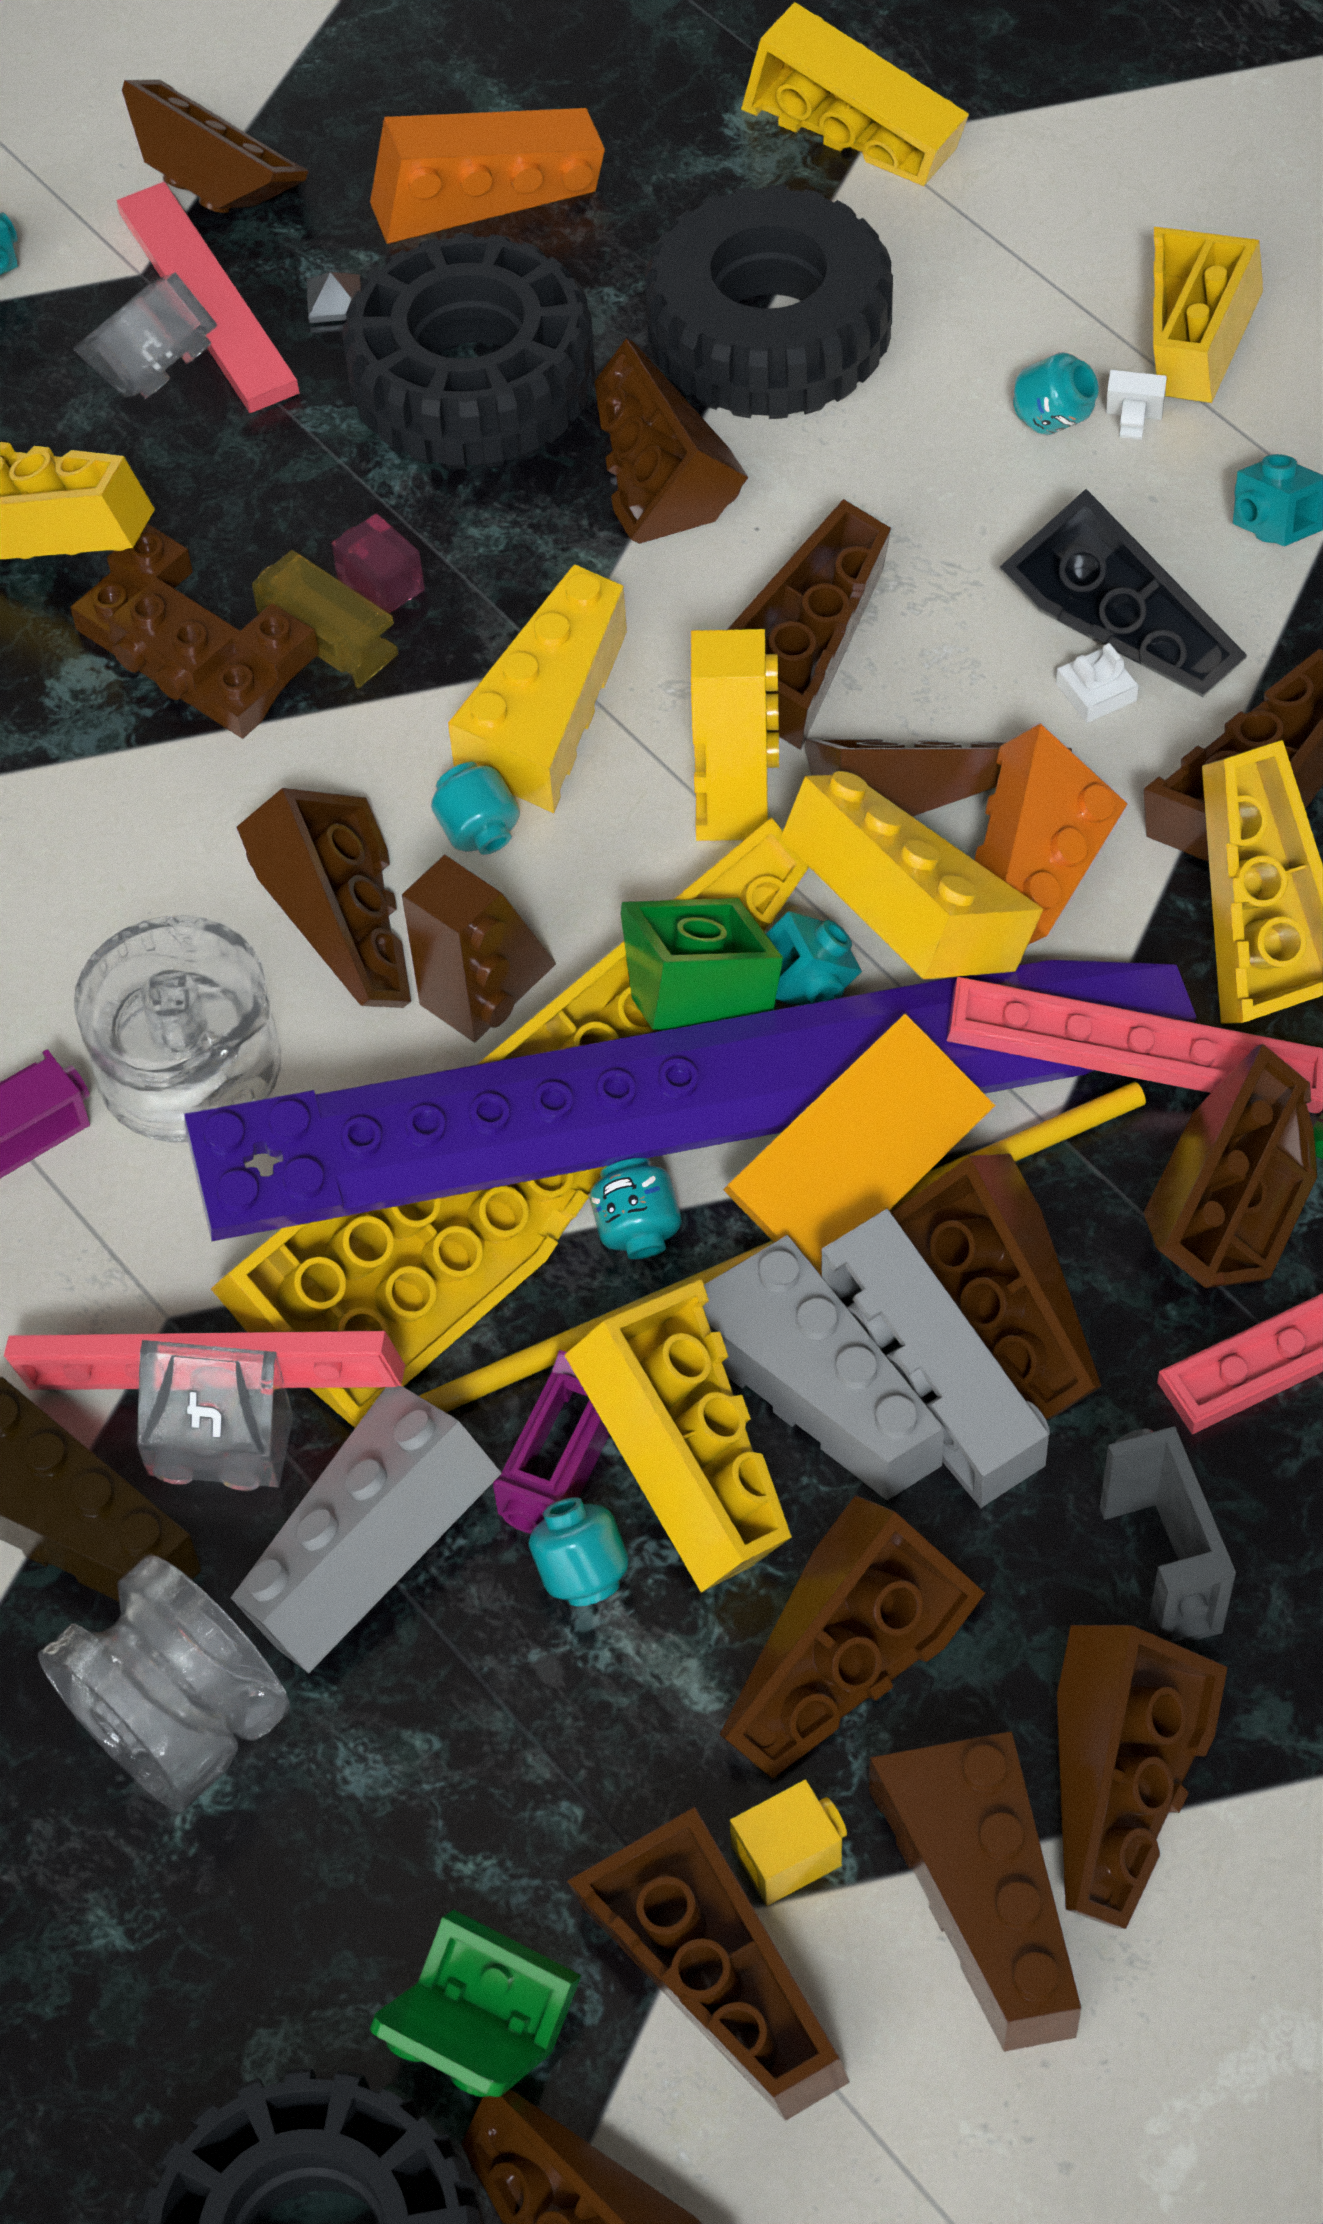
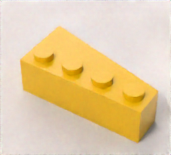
(851, 97)

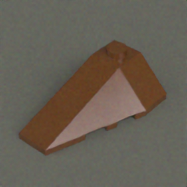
(1002, 1271)

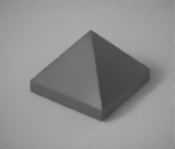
(330, 295)

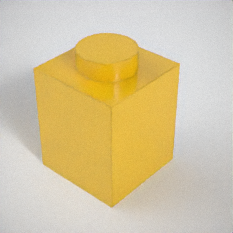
(788, 1841)

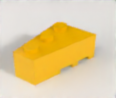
(1201, 307)
(731, 731)

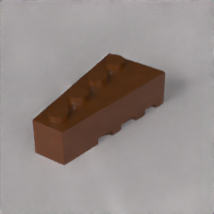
(815, 610)
(704, 1947)

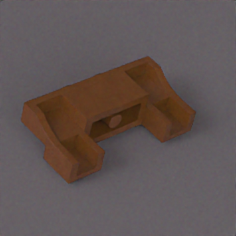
(183, 645)

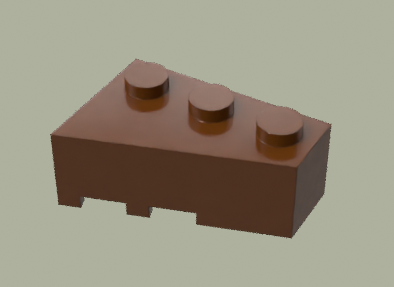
(469, 949)

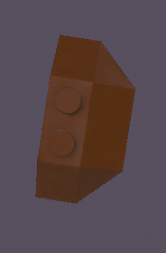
(203, 150)
(1238, 1175)

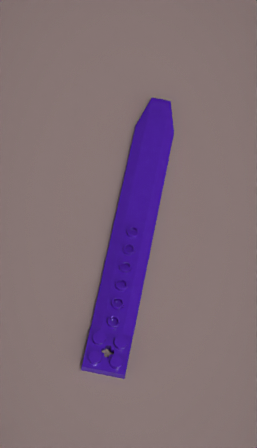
(600, 1100)

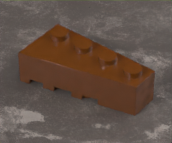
(1289, 713)
(979, 1859)

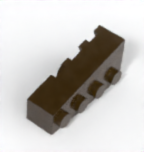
(73, 1507)

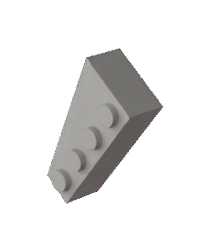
(821, 1369)
(988, 1427)
(364, 1524)

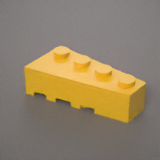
(68, 503)
(544, 689)
(908, 881)
(1262, 885)
(683, 1432)

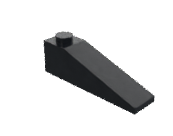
(1112, 590)

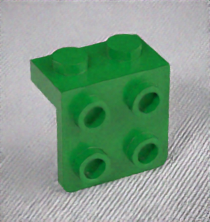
(479, 2008)

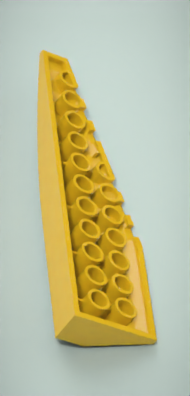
(448, 1260)

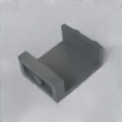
(1196, 1590)

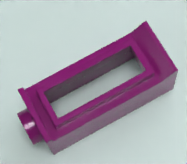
(39, 1111)
(523, 1496)

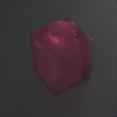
(378, 564)

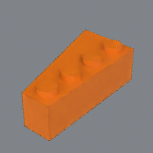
(479, 166)

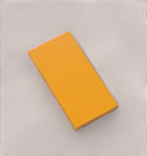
(861, 1142)

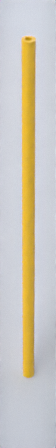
(545, 1353)

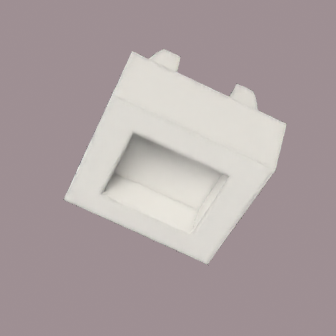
(1135, 398)
(1097, 683)

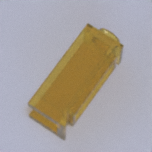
(342, 619)

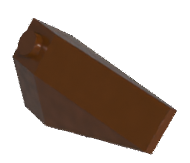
(663, 453)
(911, 777)
(325, 870)
(853, 1623)
(1127, 1736)
(551, 2175)

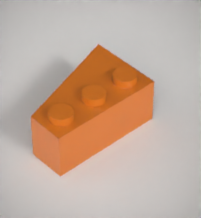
(1045, 822)

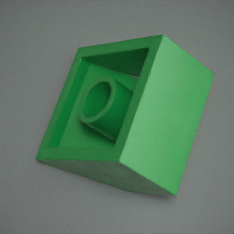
(698, 961)

